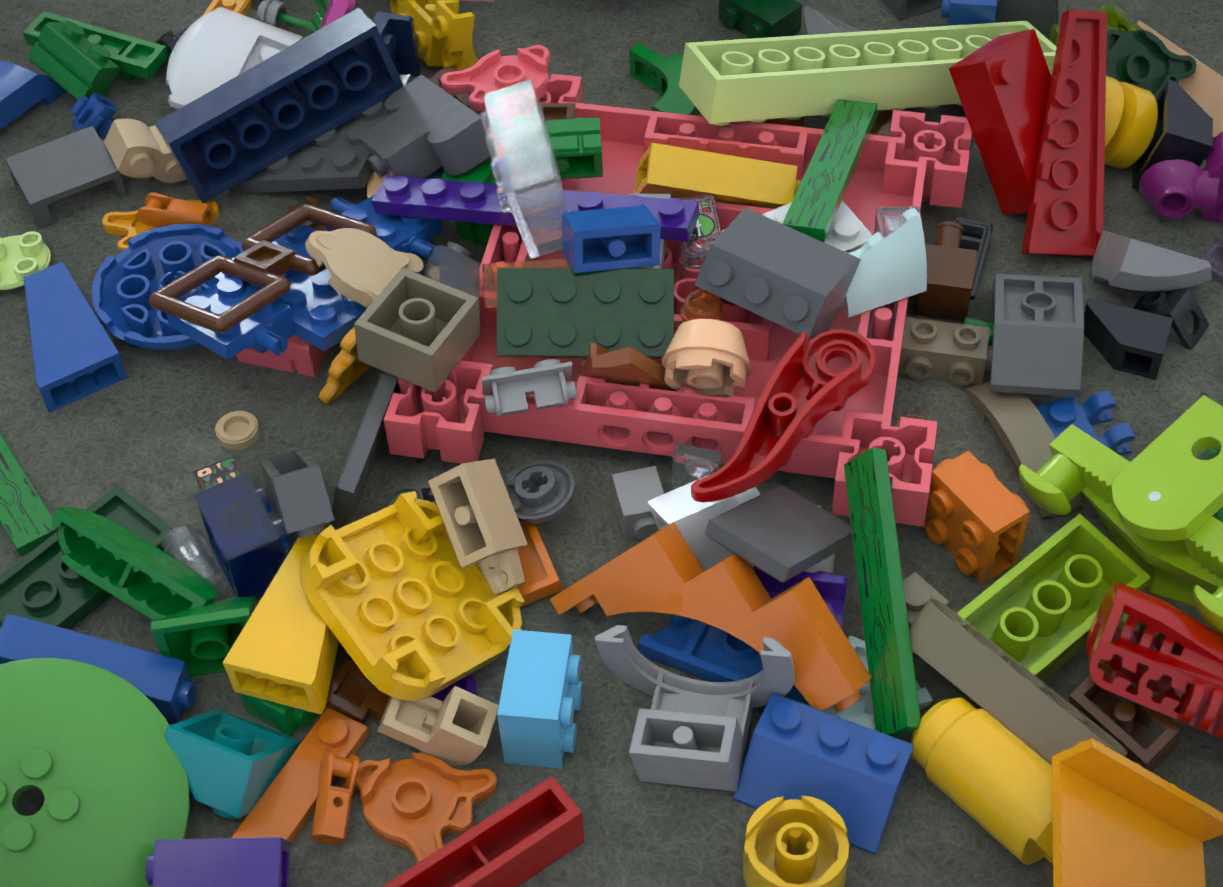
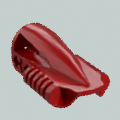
(1177, 664)

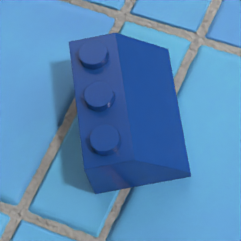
(826, 758)

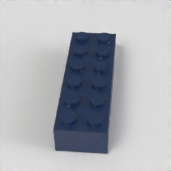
(280, 105)

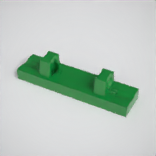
(129, 53)

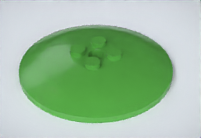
(102, 773)

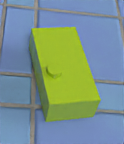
(1052, 596)

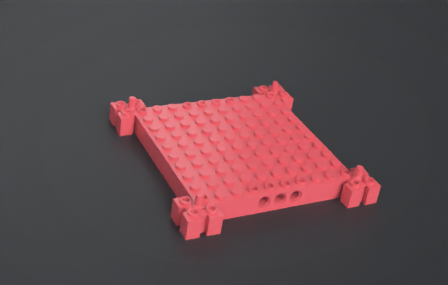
(896, 170)

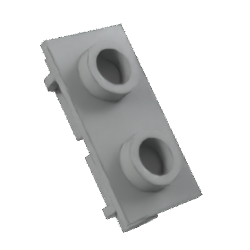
(512, 386)

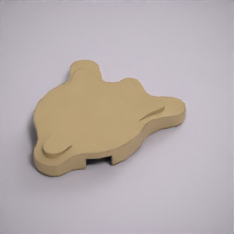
(358, 262)

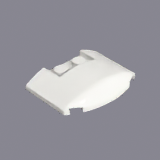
(218, 50)

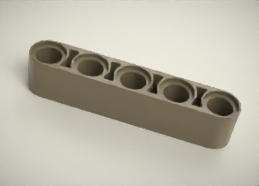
(1001, 683)

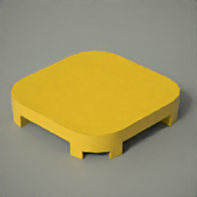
(405, 602)

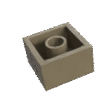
(418, 329)

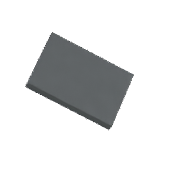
(780, 533)

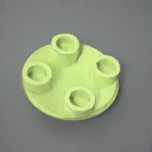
(21, 257)

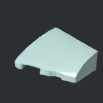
(889, 268)

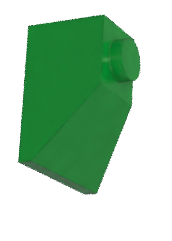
(203, 633)

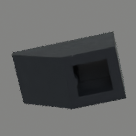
(1127, 337)

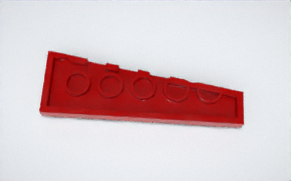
(1069, 171)

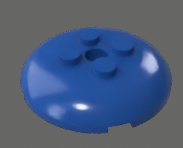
(148, 264)

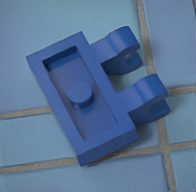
(1067, 411)

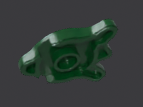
(1144, 60)

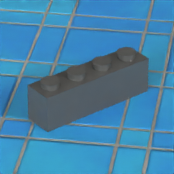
(297, 492)

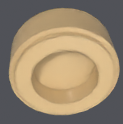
(237, 430)

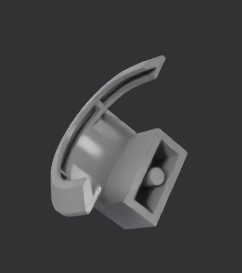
(694, 726)

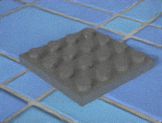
(326, 163)

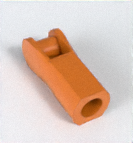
(166, 211)
(333, 802)

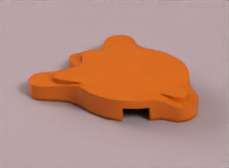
(420, 800)

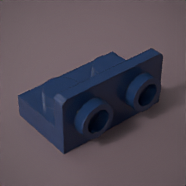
(400, 41)

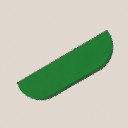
(128, 565)

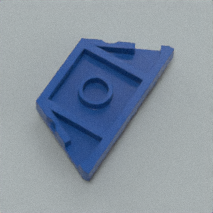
(705, 652)

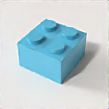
(539, 699)

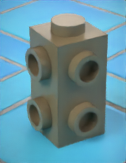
(945, 351)

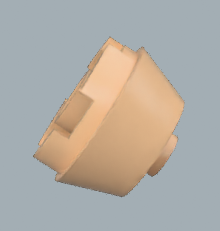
(707, 357)

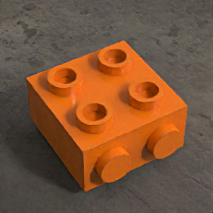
(975, 517)

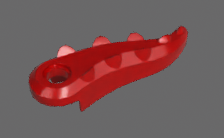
(789, 408)

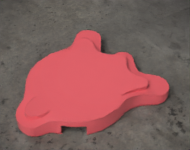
(498, 72)

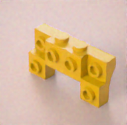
(440, 32)

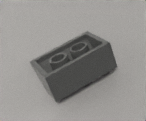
(778, 273)

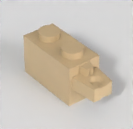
(481, 522)

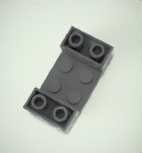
(1037, 335)

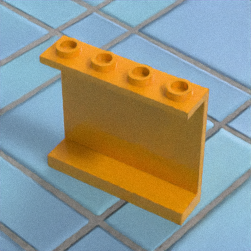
(1124, 823)

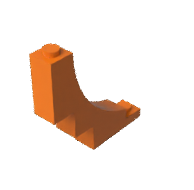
(668, 579)

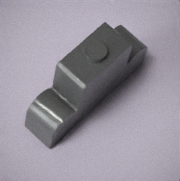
(424, 133)

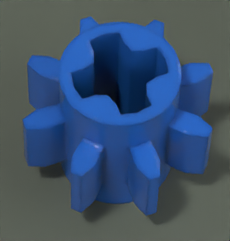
(94, 112)

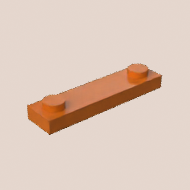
(294, 791)

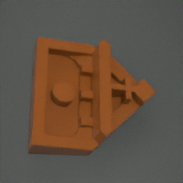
(623, 367)

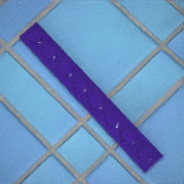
(480, 204)

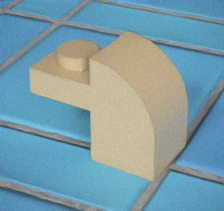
(447, 729)

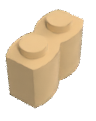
(141, 151)

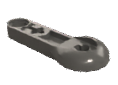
(531, 507)

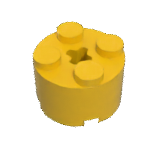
(795, 845)

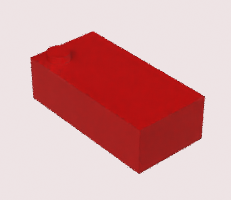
(1005, 104)

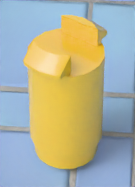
(989, 776)

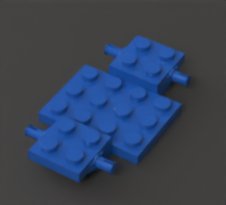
(311, 306)

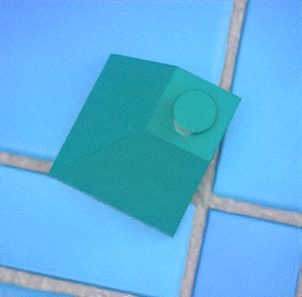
(229, 759)

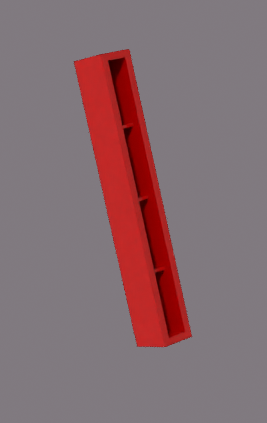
(506, 845)

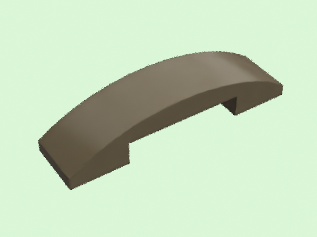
(1019, 429)

